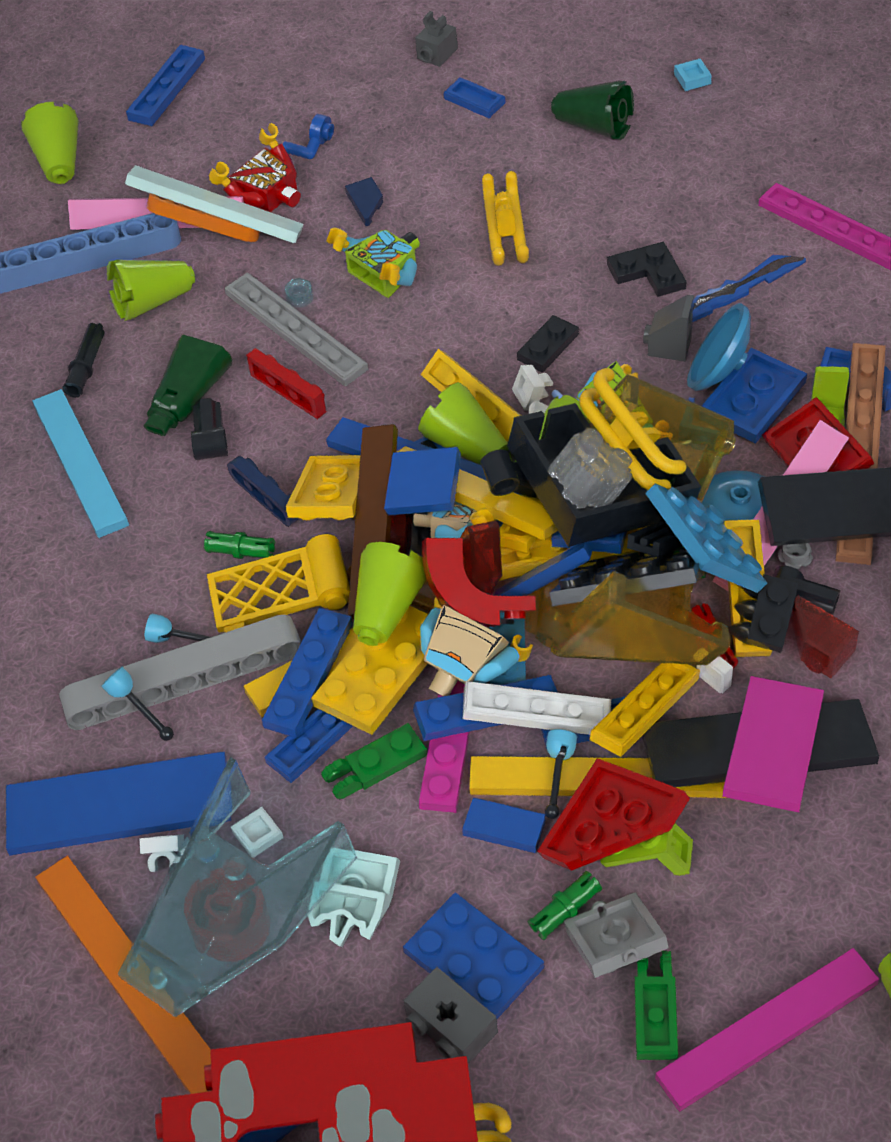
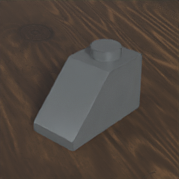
(671, 330)

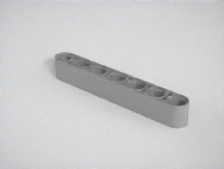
(183, 670)

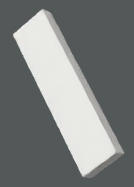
(533, 708)

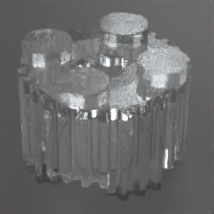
(591, 470)

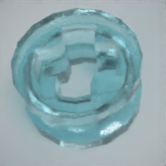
(299, 285)

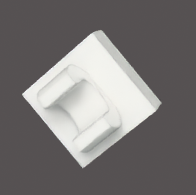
(530, 386)
(159, 847)

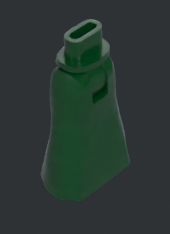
(188, 377)

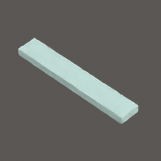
(214, 204)

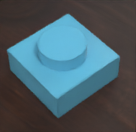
(692, 74)

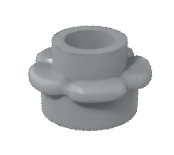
(803, 550)

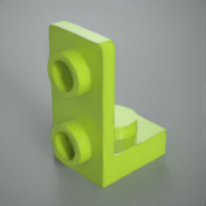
(831, 388)
(670, 848)

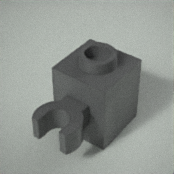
(436, 40)

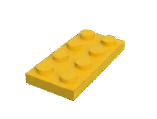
(374, 677)

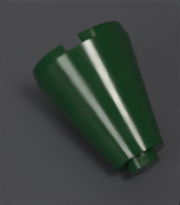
(597, 108)

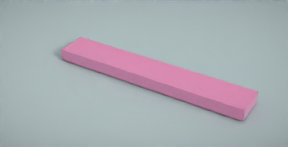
(106, 211)
(813, 457)

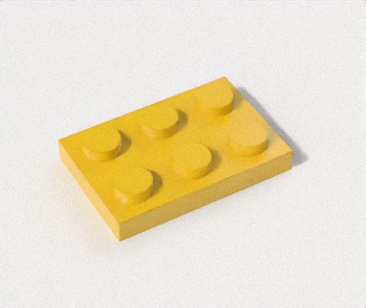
(326, 488)

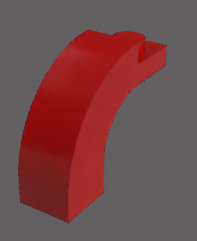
(453, 589)

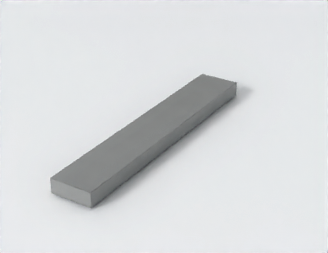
(296, 329)

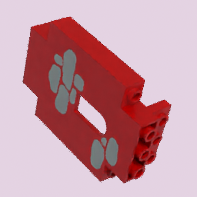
(350, 1082)

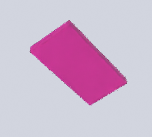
(773, 744)

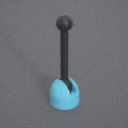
(160, 629)
(120, 685)
(560, 746)

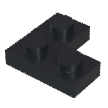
(650, 262)

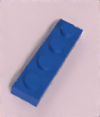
(165, 85)
(307, 672)
(444, 714)

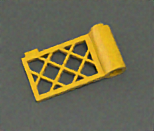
(323, 573)

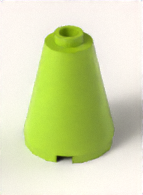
(53, 139)
(146, 284)
(461, 424)
(385, 590)

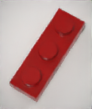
(286, 383)

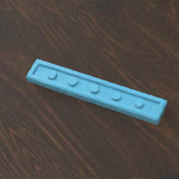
(80, 463)

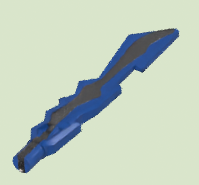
(731, 290)

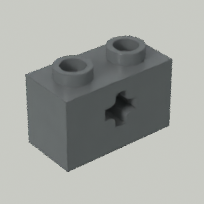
(442, 997)

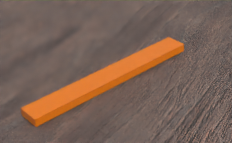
(108, 947)

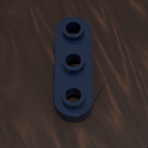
(261, 488)

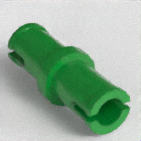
(239, 545)
(564, 905)

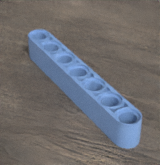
(87, 250)

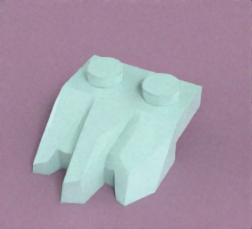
(358, 897)

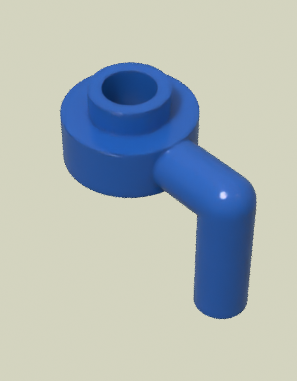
(320, 131)

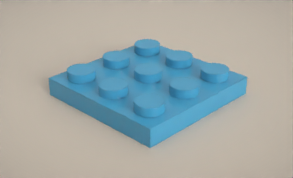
(707, 538)

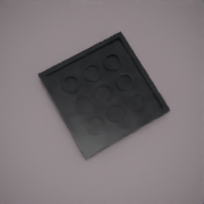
(642, 573)

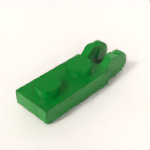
(375, 761)
(656, 1012)

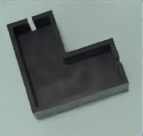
(626, 513)

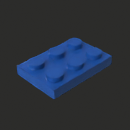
(756, 394)
(474, 954)

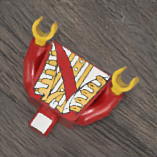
(263, 180)

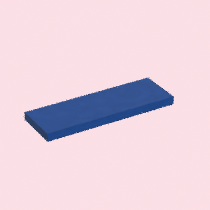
(109, 803)

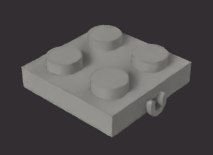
(616, 935)

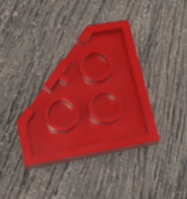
(611, 814)

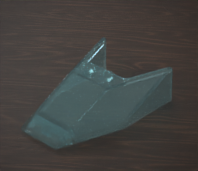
(224, 907)

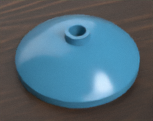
(721, 349)
(725, 494)

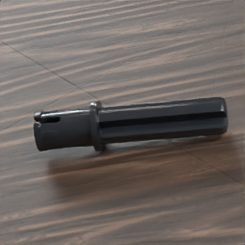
(81, 367)

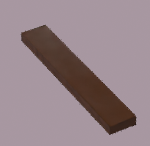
(371, 519)

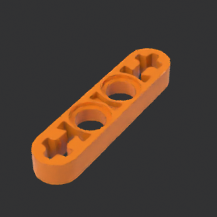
(200, 219)

